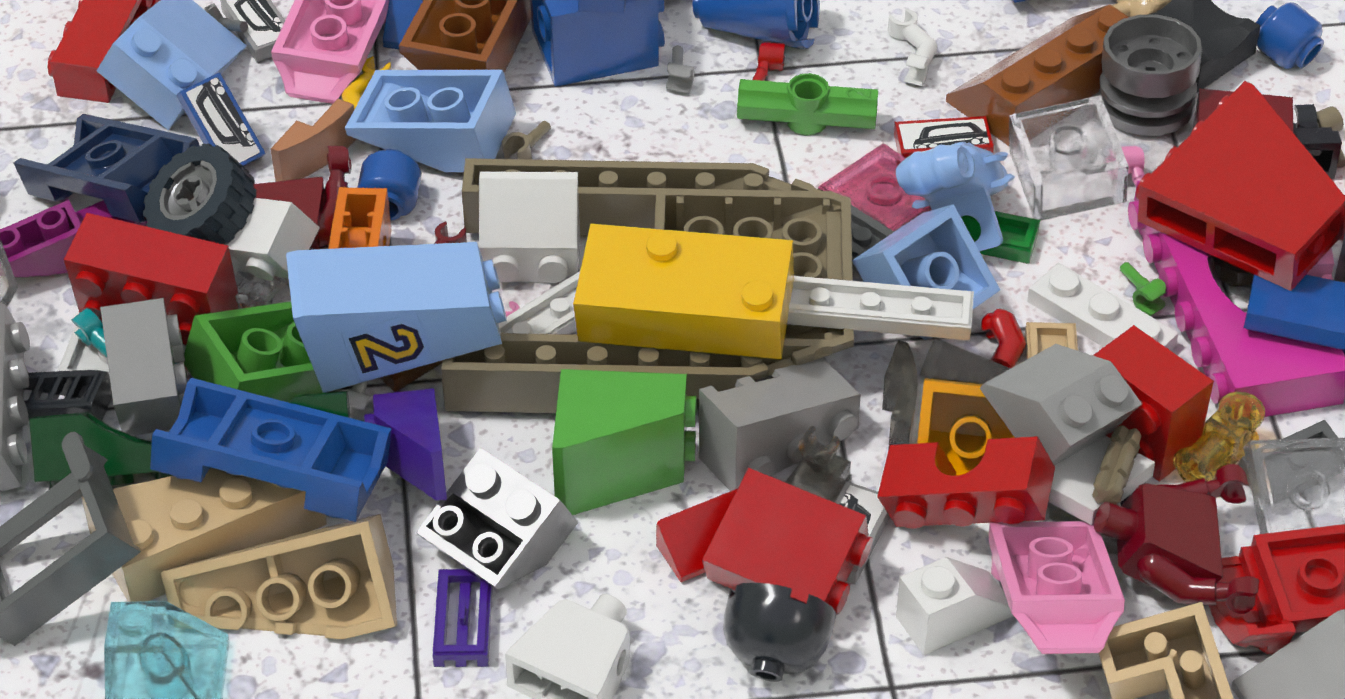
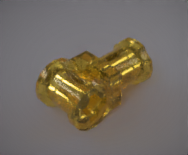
(1222, 437)

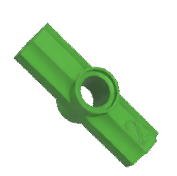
(807, 104)

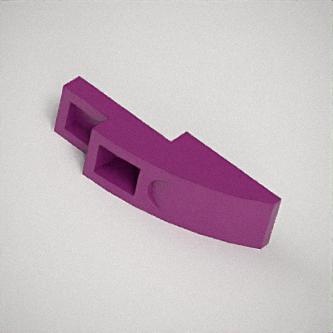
(42, 240)

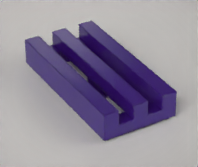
(462, 651)

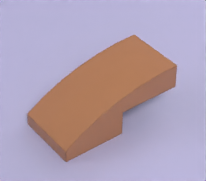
(305, 147)

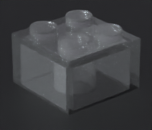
(1068, 158)

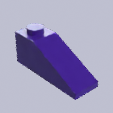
(415, 438)

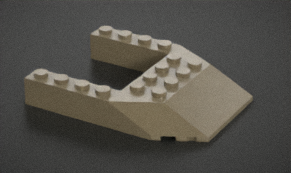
(665, 196)

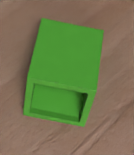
(620, 435)

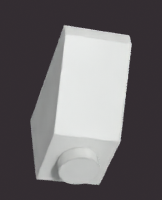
(948, 603)

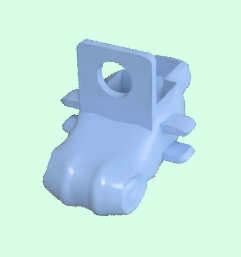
(961, 177)

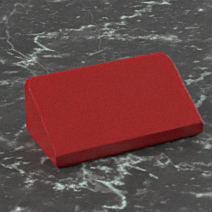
(687, 535)

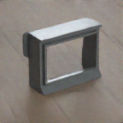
(83, 564)

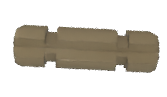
(1116, 465)

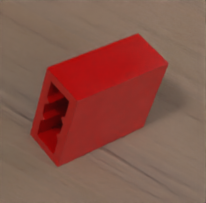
(787, 540)

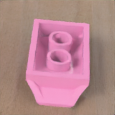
(326, 45)
(1057, 583)

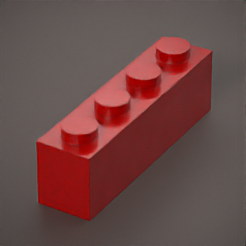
(86, 43)

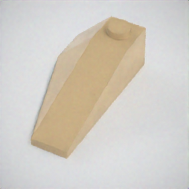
(310, 583)

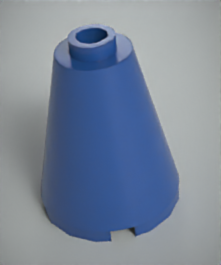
(763, 20)

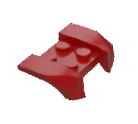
(1298, 586)

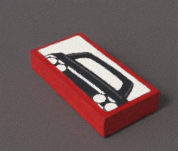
(927, 134)

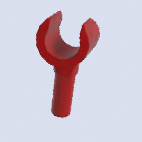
(770, 58)

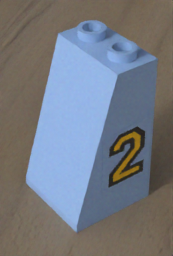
(392, 307)

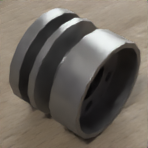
(1150, 74)

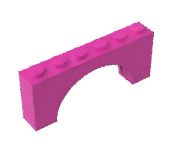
(1275, 369)

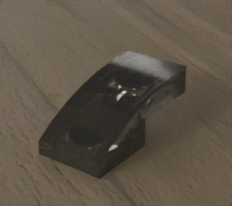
(901, 394)

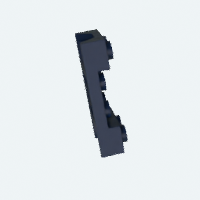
(107, 163)

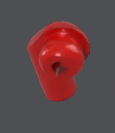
(1010, 338)

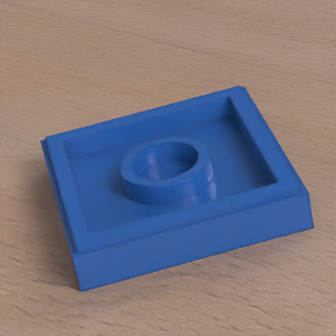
(1307, 313)

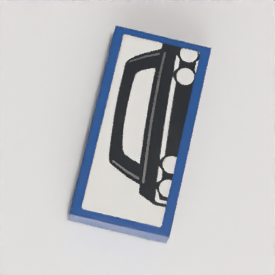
(220, 119)

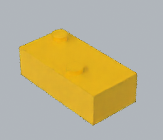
(684, 291)

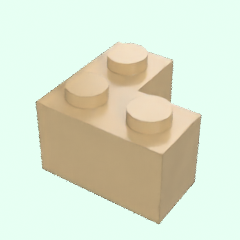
(1165, 653)

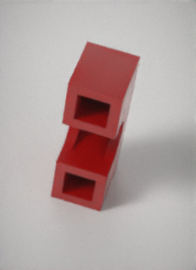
(1005, 487)

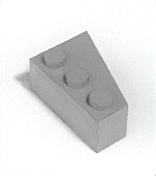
(764, 420)

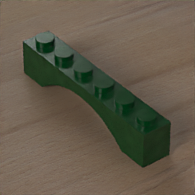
(124, 452)

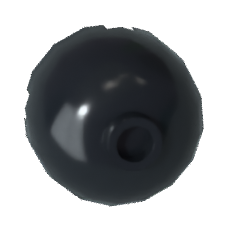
(776, 631)

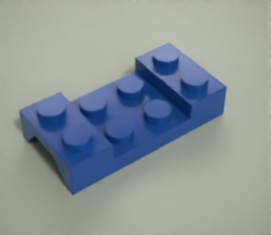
(274, 442)

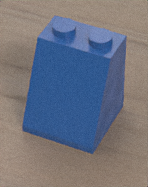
(596, 44)

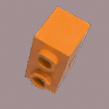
(361, 218)

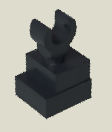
(1320, 142)

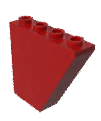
(1246, 192)

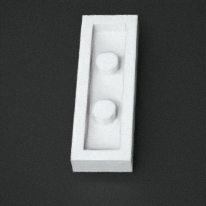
(1093, 309)

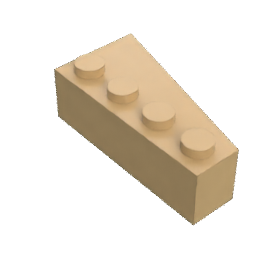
(194, 520)

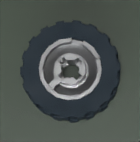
(201, 195)

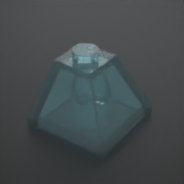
(162, 653)

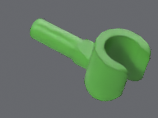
(1148, 293)

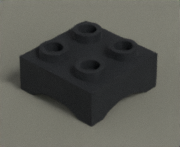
(1223, 37)

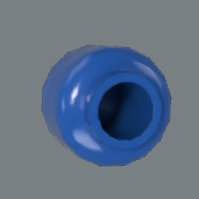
(1289, 35)
(398, 174)

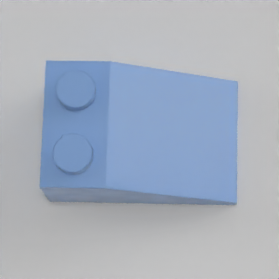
(166, 53)
(435, 115)

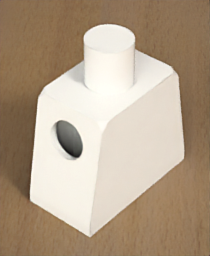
(572, 652)

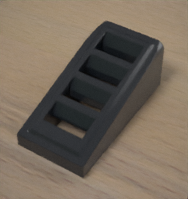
(82, 390)

